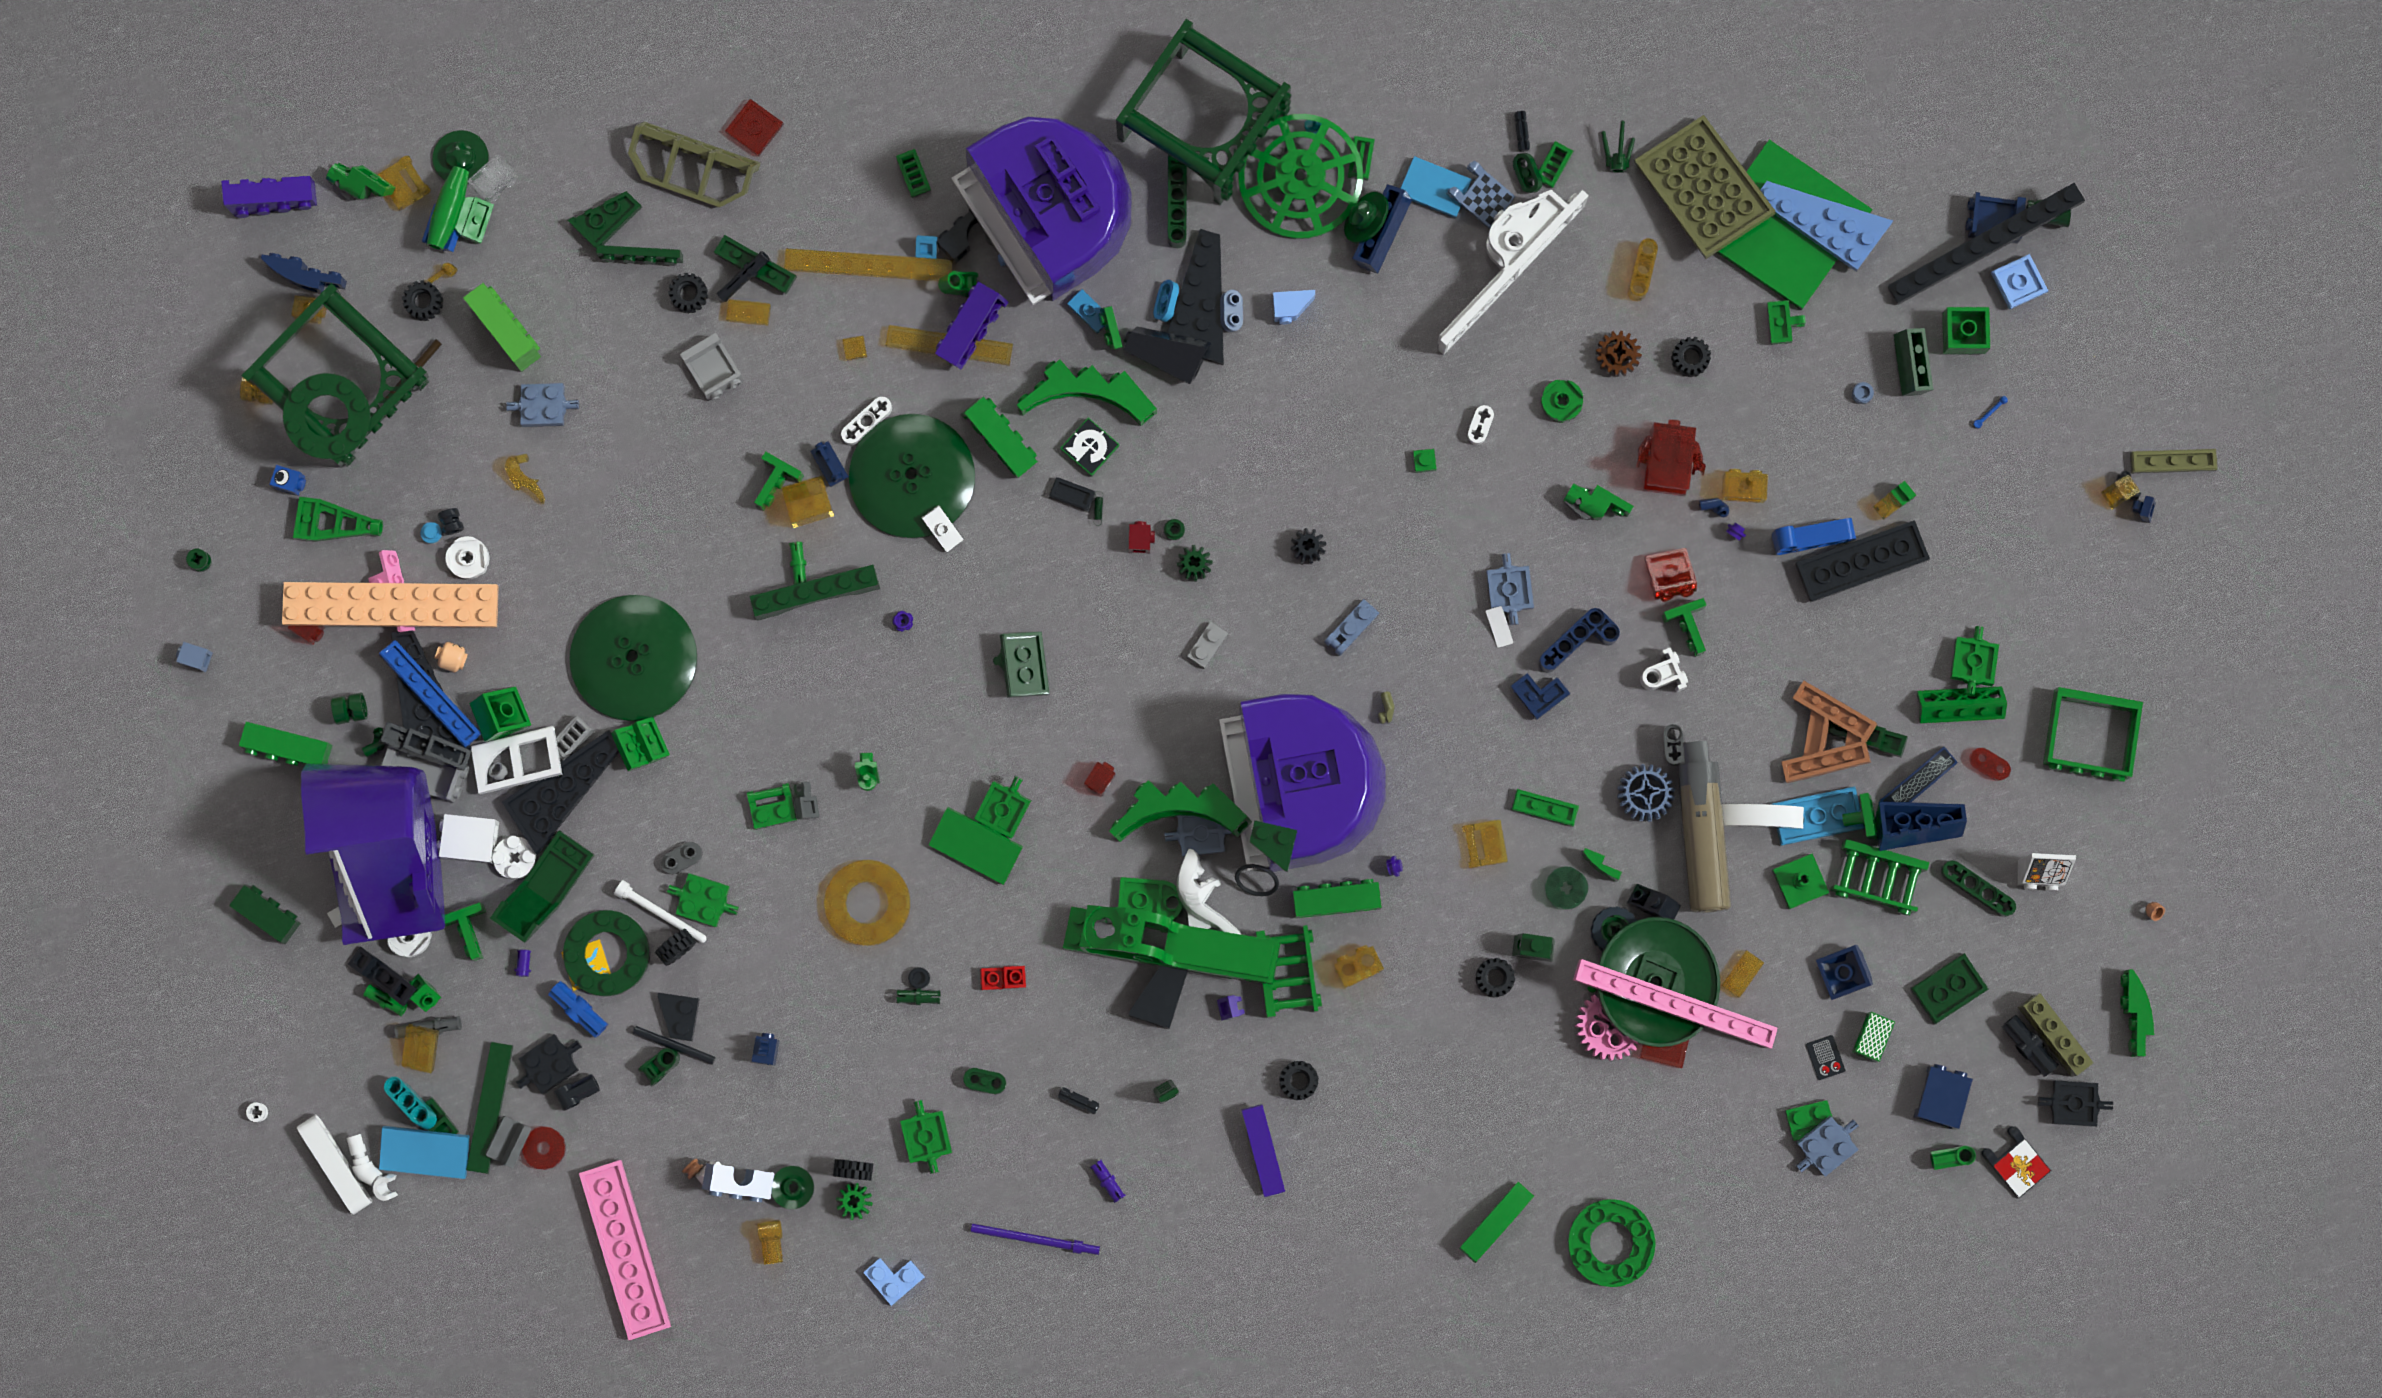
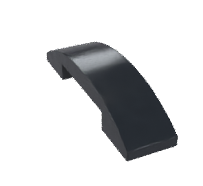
(382, 976)

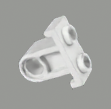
(1666, 673)

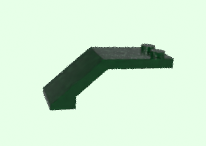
(543, 888)

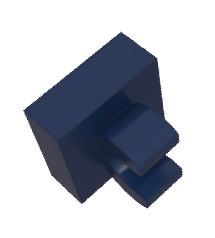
(2144, 509)

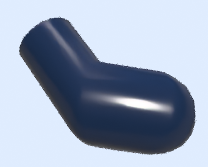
(1715, 505)

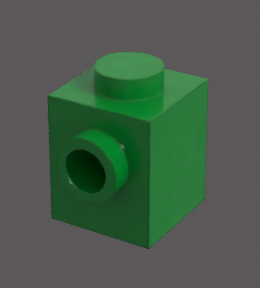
(425, 994)

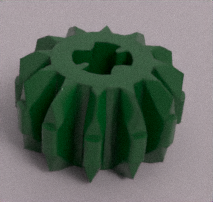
(1196, 556)

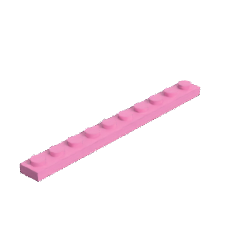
(1675, 1003)

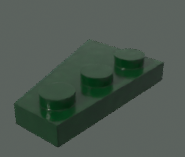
(604, 221)

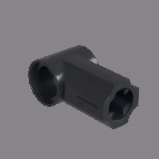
(572, 1094)

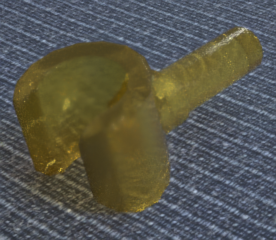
(447, 268)

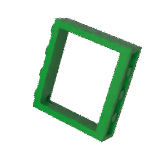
(2105, 701)

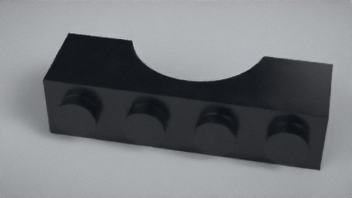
(955, 241)

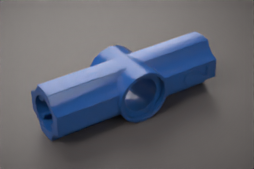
(578, 1009)

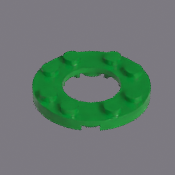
(1642, 1247)

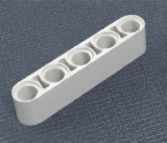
(334, 1164)

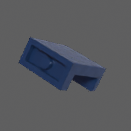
(1989, 212)
(1944, 1097)

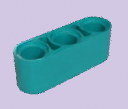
(417, 1108)

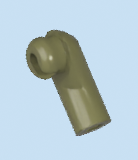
(1389, 707)

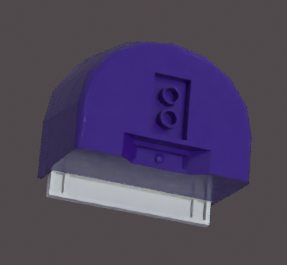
(1029, 213)
(1304, 770)

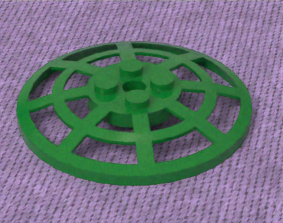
(1310, 186)

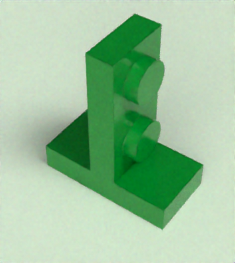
(776, 479)
(1688, 624)
(466, 928)

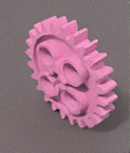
(1601, 1043)

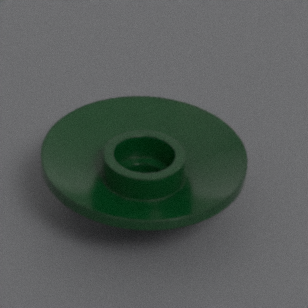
(782, 1182)

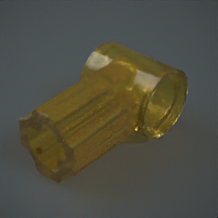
(770, 1235)

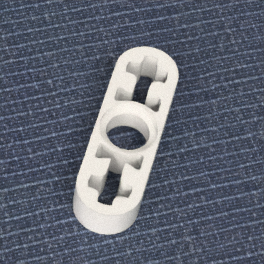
(866, 412)

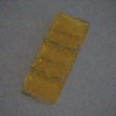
(1647, 261)

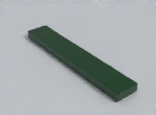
(489, 1106)

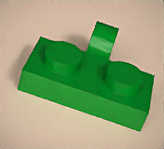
(1781, 322)

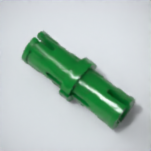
(798, 563)
(374, 994)

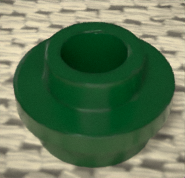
(1174, 523)

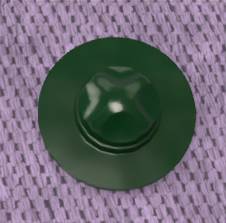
(460, 150)
(1366, 217)

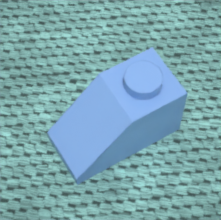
(1291, 305)

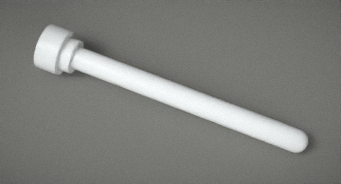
(625, 891)

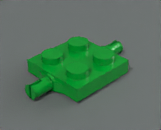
(1974, 661)
(1003, 808)
(702, 900)
(926, 1136)

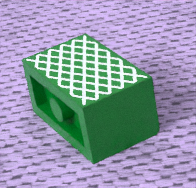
(1873, 1037)

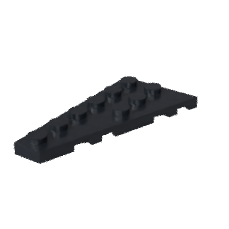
(413, 711)
(547, 803)

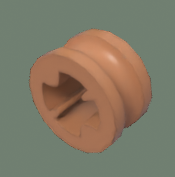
(692, 1168)

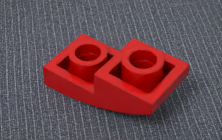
(1002, 978)

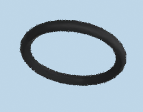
(1256, 866)

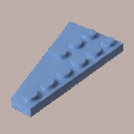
(1833, 226)

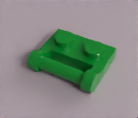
(773, 813)

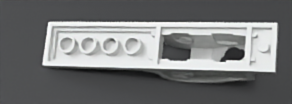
(1530, 239)

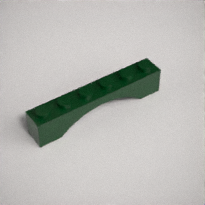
(829, 587)

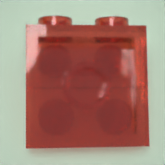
(1671, 574)

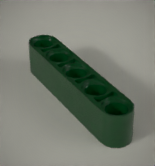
(1177, 206)

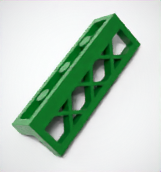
(1963, 707)

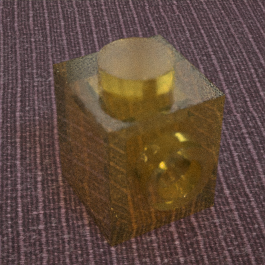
(301, 303)

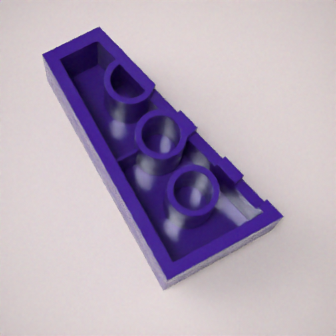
(269, 195)

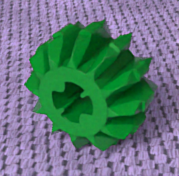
(861, 1204)

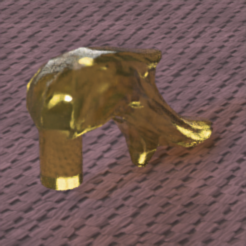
(519, 478)

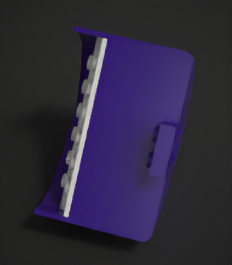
(379, 847)

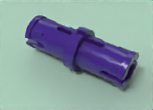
(1107, 1181)

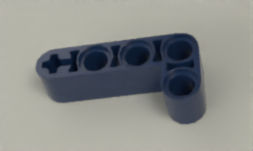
(1574, 642)

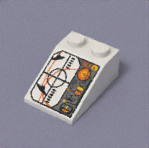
(2044, 871)

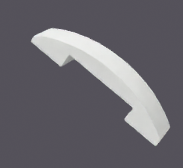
(1763, 815)

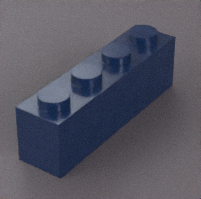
(1373, 252)

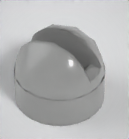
(495, 768)

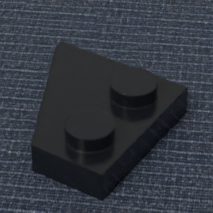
(679, 1015)

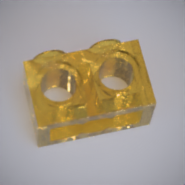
(1360, 971)

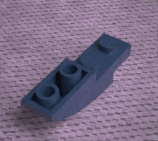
(296, 273)

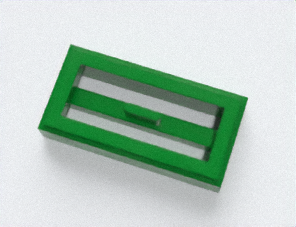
(1363, 140)

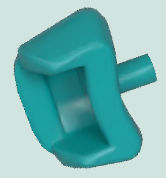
(1312, 126)

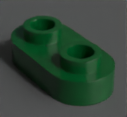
(1527, 173)
(985, 1081)

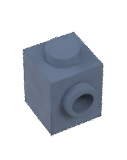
(193, 656)

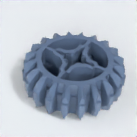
(1648, 812)

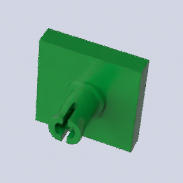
(1865, 816)
(1800, 881)

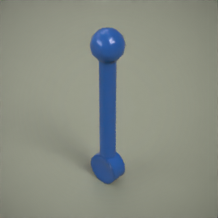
(1978, 423)

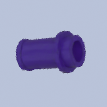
(523, 963)

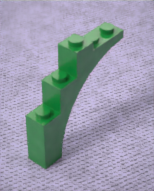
(1090, 384)
(1180, 801)

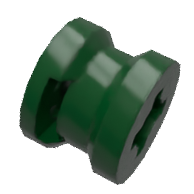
(202, 563)

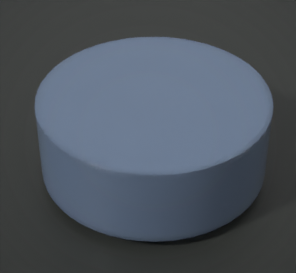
(1862, 393)

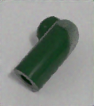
(375, 746)

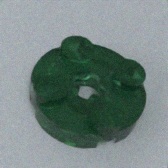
(1576, 894)

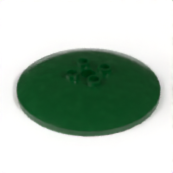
(906, 443)
(654, 679)
(1680, 963)

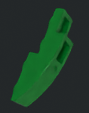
(2136, 1003)

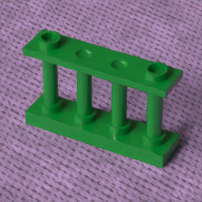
(1894, 861)
(1273, 1005)

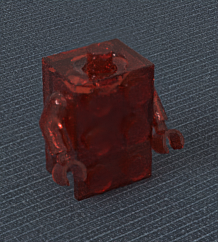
(1669, 458)

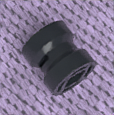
(451, 521)

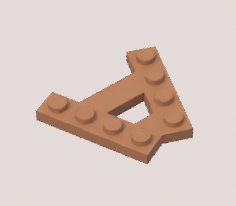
(1815, 758)

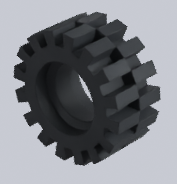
(679, 284)
(413, 292)
(1700, 348)
(675, 947)
(1485, 986)
(1312, 1080)
(853, 1169)

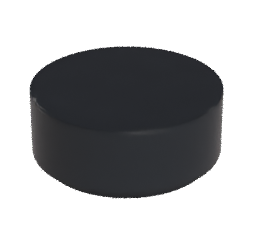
(919, 978)

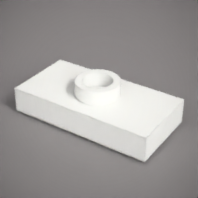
(942, 528)

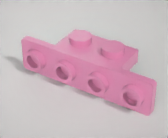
(390, 574)

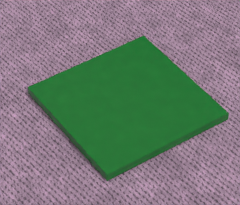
(1774, 249)

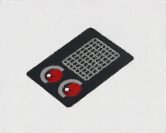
(1825, 1057)

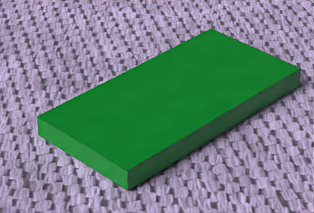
(975, 845)

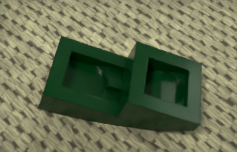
(443, 1122)

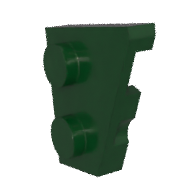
(1274, 842)

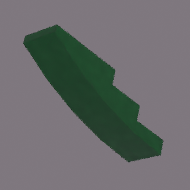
(1879, 740)

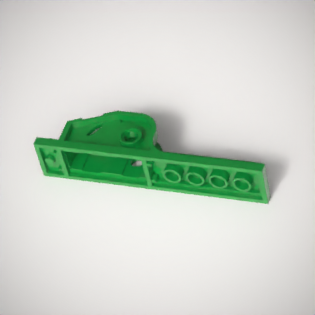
(1185, 946)

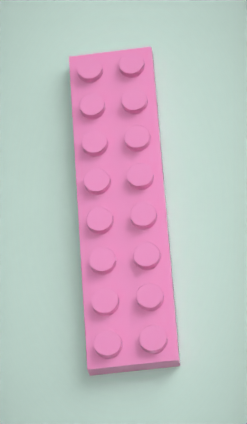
(625, 1250)

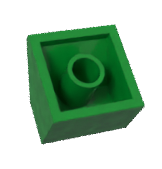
(500, 713)

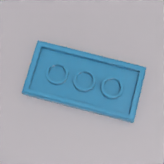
(1821, 815)
(424, 1152)

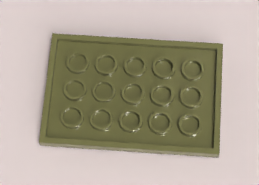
(1704, 187)

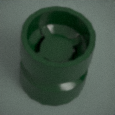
(349, 708)

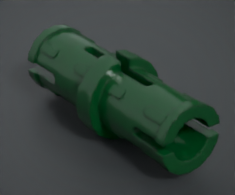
(918, 996)

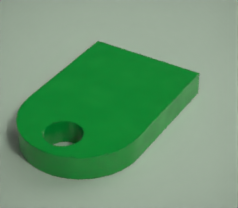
(1148, 896)

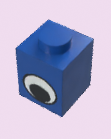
(288, 480)

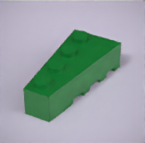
(999, 436)

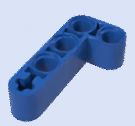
(1792, 539)

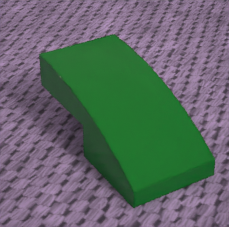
(1596, 860)

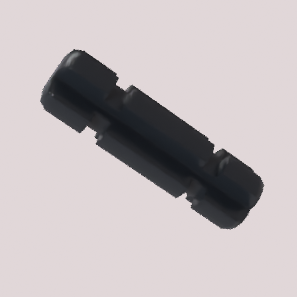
(1522, 131)
(1078, 1100)

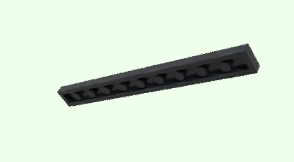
(1986, 243)

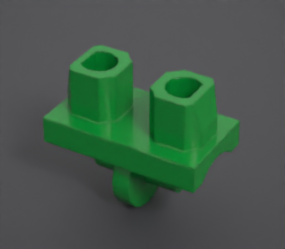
(867, 772)

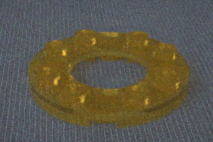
(884, 928)

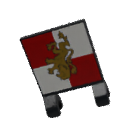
(2019, 1165)

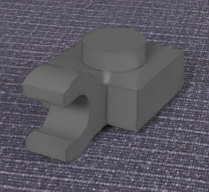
(805, 804)

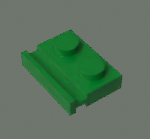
(1807, 1117)

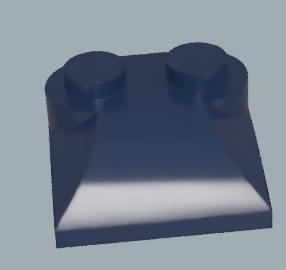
(1845, 972)

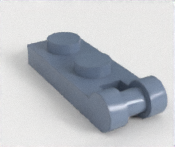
(1352, 627)

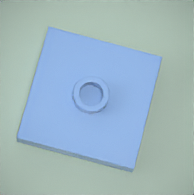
(2019, 281)

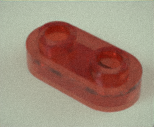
(1989, 766)

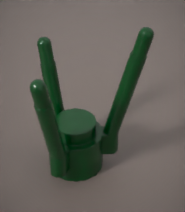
(1618, 162)

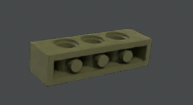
(2055, 1035)

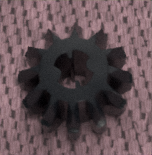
(1304, 539)

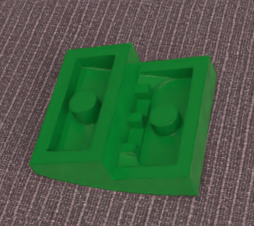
(640, 744)

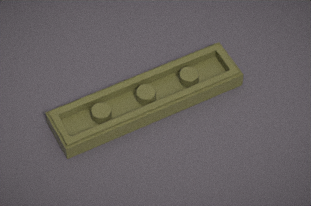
(2173, 461)

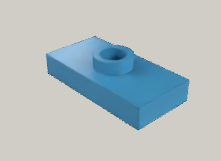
(1086, 309)

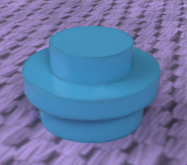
(431, 532)

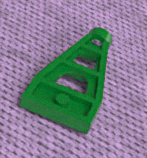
(308, 520)

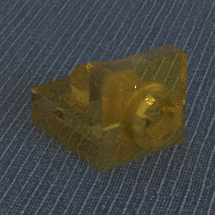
(2120, 491)

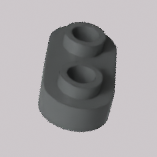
(681, 858)

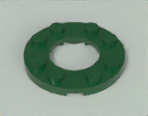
(326, 447)
(637, 953)

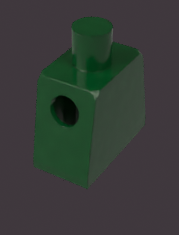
(1533, 947)

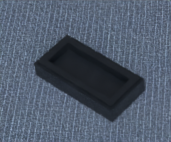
(1072, 494)

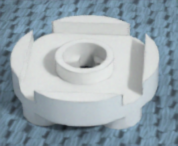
(459, 549)
(502, 857)
(410, 947)

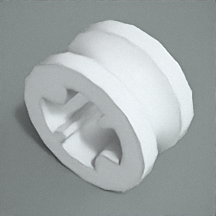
(252, 1117)

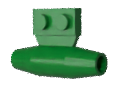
(455, 211)

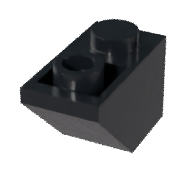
(1654, 902)

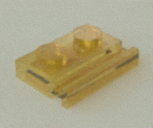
(420, 1048)

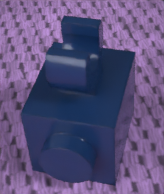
(765, 1049)

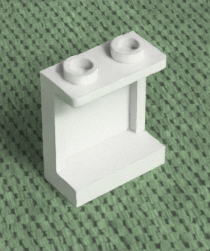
(468, 838)

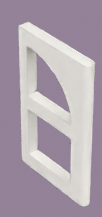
(485, 753)

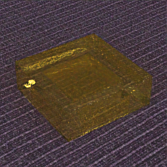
(855, 348)

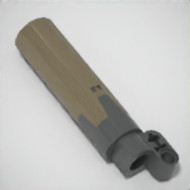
(1701, 823)

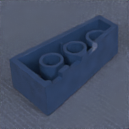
(1918, 823)

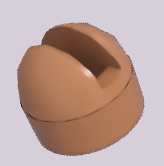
(2155, 911)

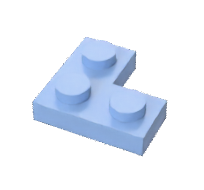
(893, 1285)

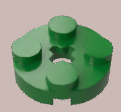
(1550, 401)

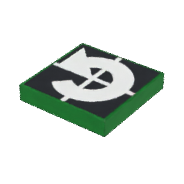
(1090, 447)

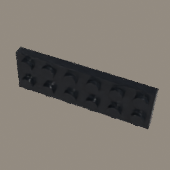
(1862, 561)

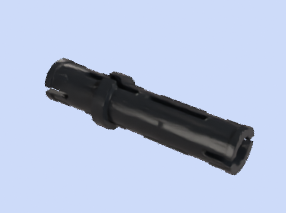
(750, 270)

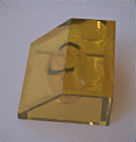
(807, 501)

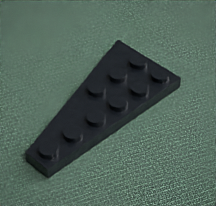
(1199, 299)

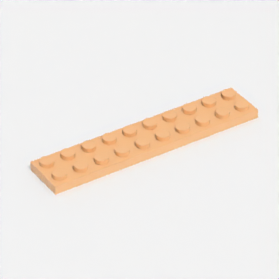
(390, 604)

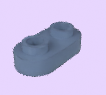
(1230, 309)

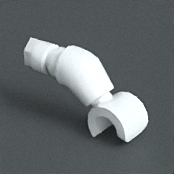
(367, 1172)

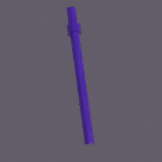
(1077, 1246)

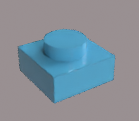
(926, 247)

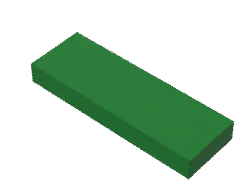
(1545, 807)

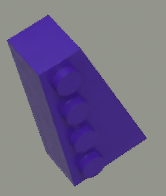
(970, 325)

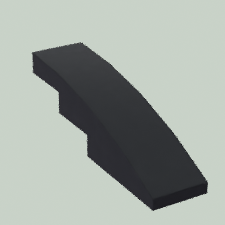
(424, 746)

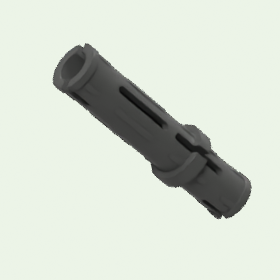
(439, 1024)

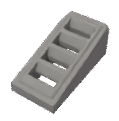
(576, 743)

